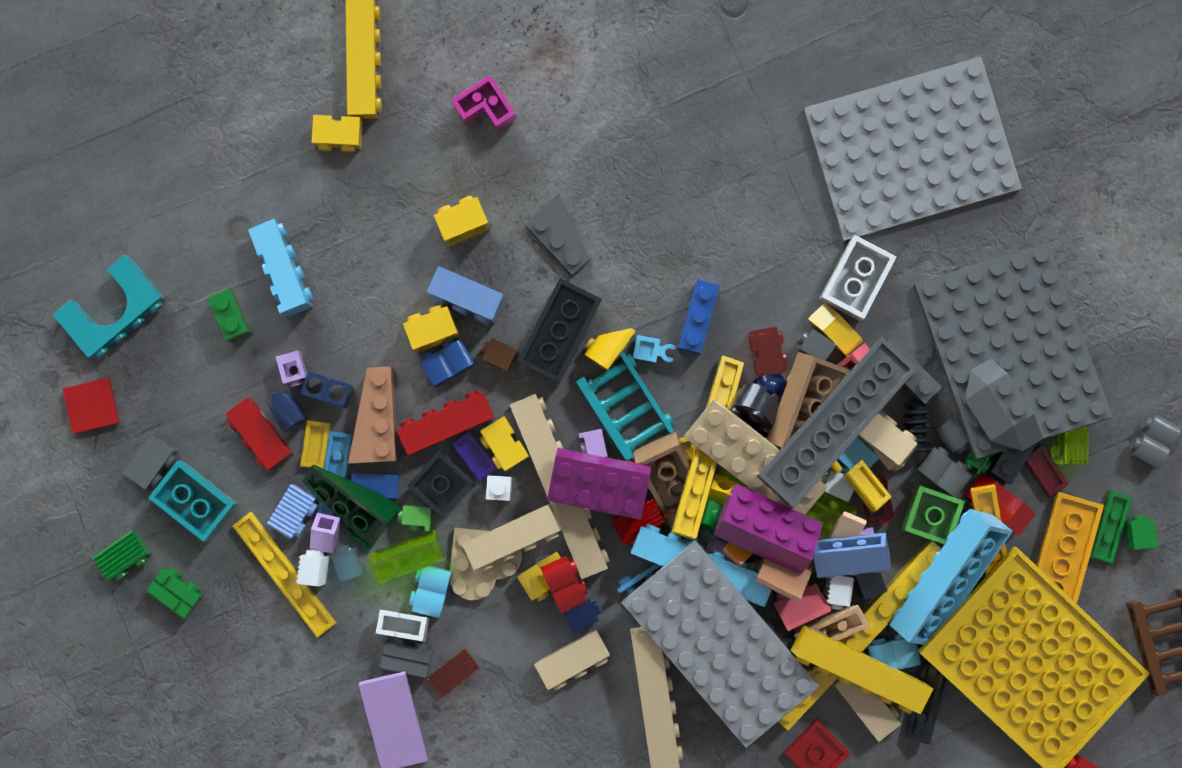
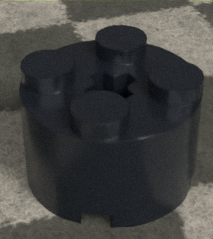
(756, 407)

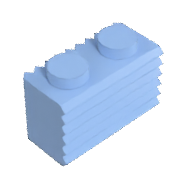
(292, 512)

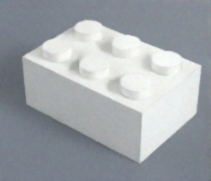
(857, 278)

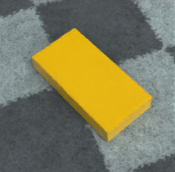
(315, 444)
(867, 486)

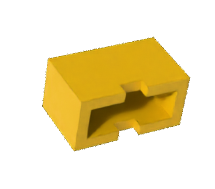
(337, 134)
(499, 439)

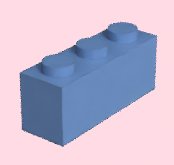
(852, 555)

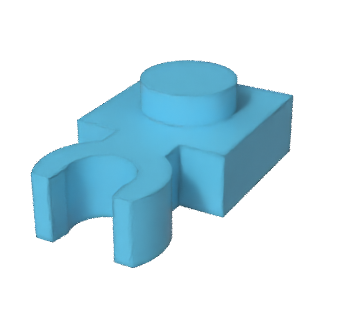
(648, 349)

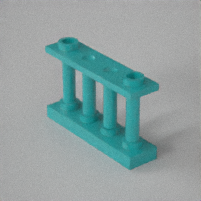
(615, 426)

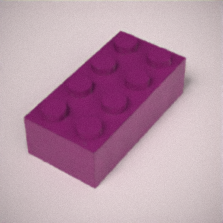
(599, 483)
(768, 529)

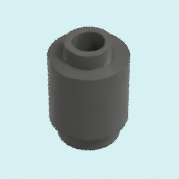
(953, 436)

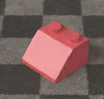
(795, 614)

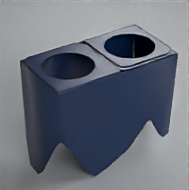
(324, 394)
(286, 410)

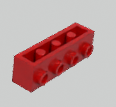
(446, 423)

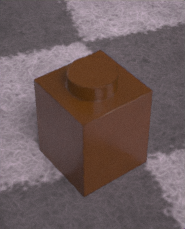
(498, 354)

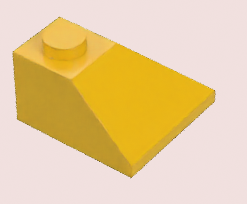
(607, 347)

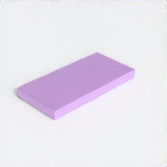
(393, 721)

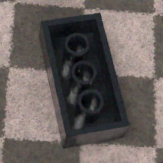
(559, 331)

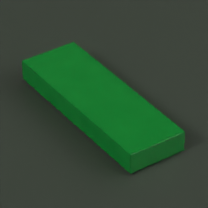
(1111, 526)

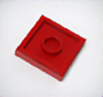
(91, 405)
(816, 748)

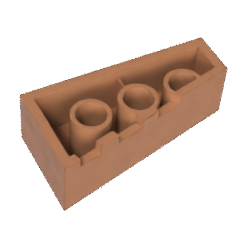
(376, 420)

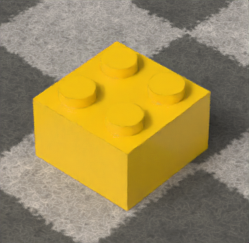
(461, 221)
(431, 328)

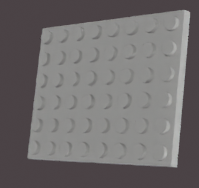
(912, 148)

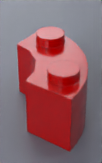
(1013, 511)

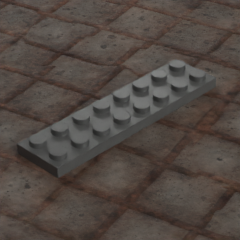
(836, 422)

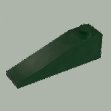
(360, 509)

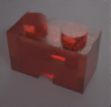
(768, 350)

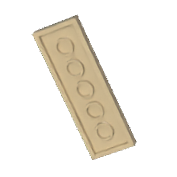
(741, 451)

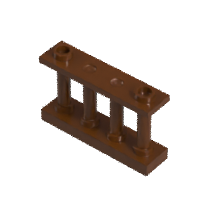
(1146, 635)

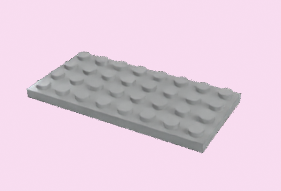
(720, 643)

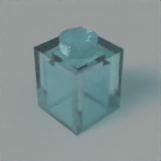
(347, 563)

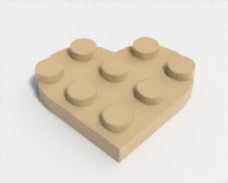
(473, 583)

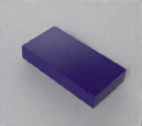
(474, 456)

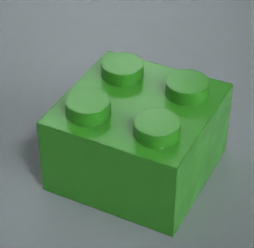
(932, 514)

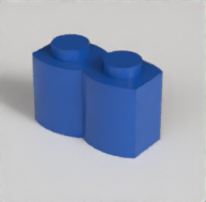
(446, 363)

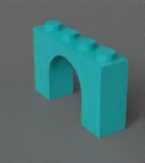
(141, 300)

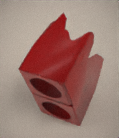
(888, 508)

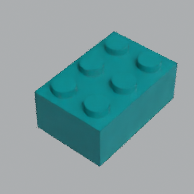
(193, 501)

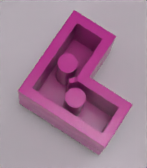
(487, 99)

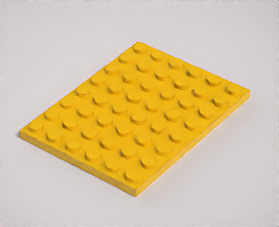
(1033, 661)

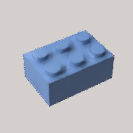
(465, 296)

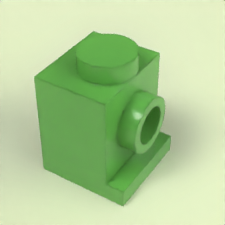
(416, 517)

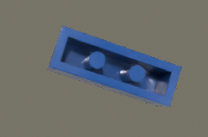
(698, 317)

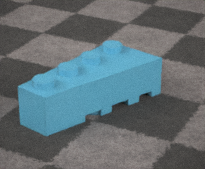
(281, 268)

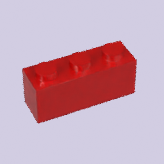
(258, 434)

